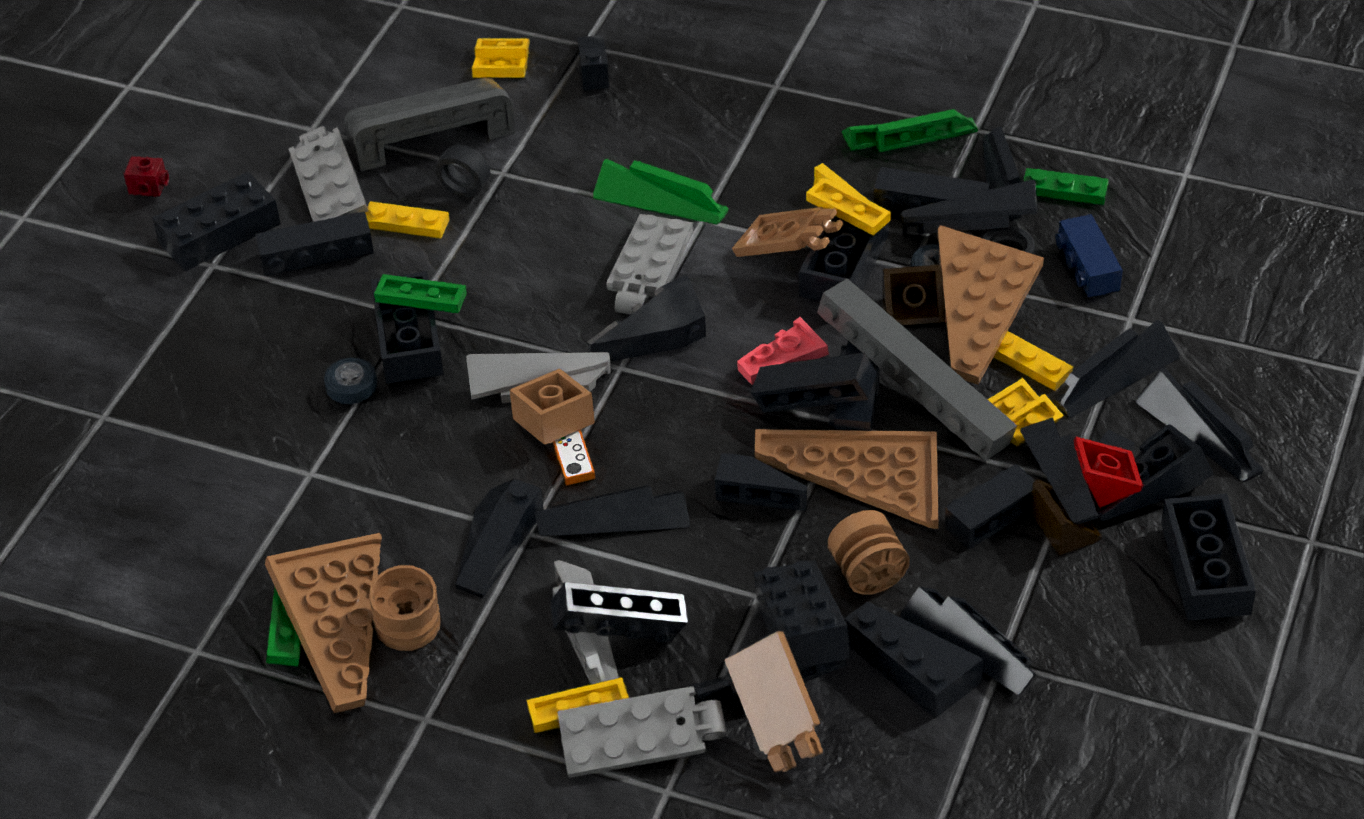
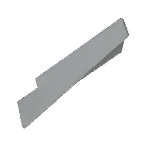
(501, 372)
(590, 648)

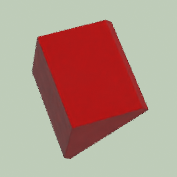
(1107, 470)

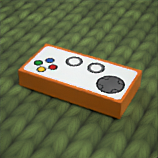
(574, 458)

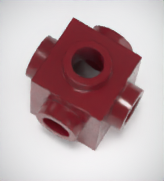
(146, 176)

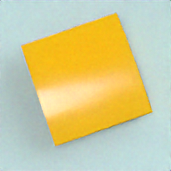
(500, 58)
(1024, 407)

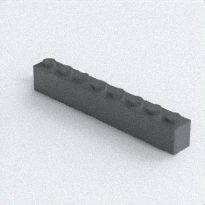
(917, 369)

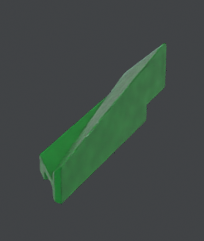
(909, 131)

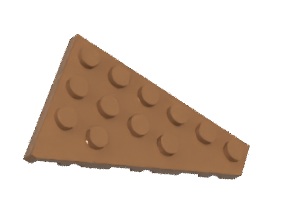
(982, 296)
(875, 467)
(331, 611)

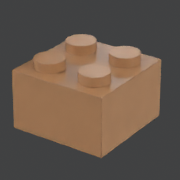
(552, 406)

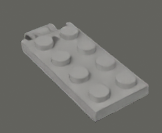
(327, 175)
(647, 260)
(638, 731)

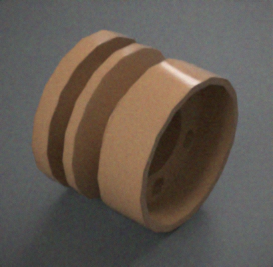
(868, 552)
(405, 607)

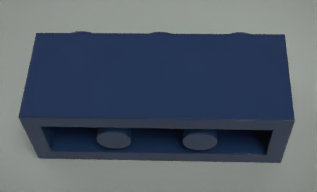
(1089, 255)

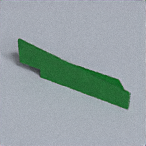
(657, 191)

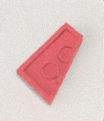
(789, 346)

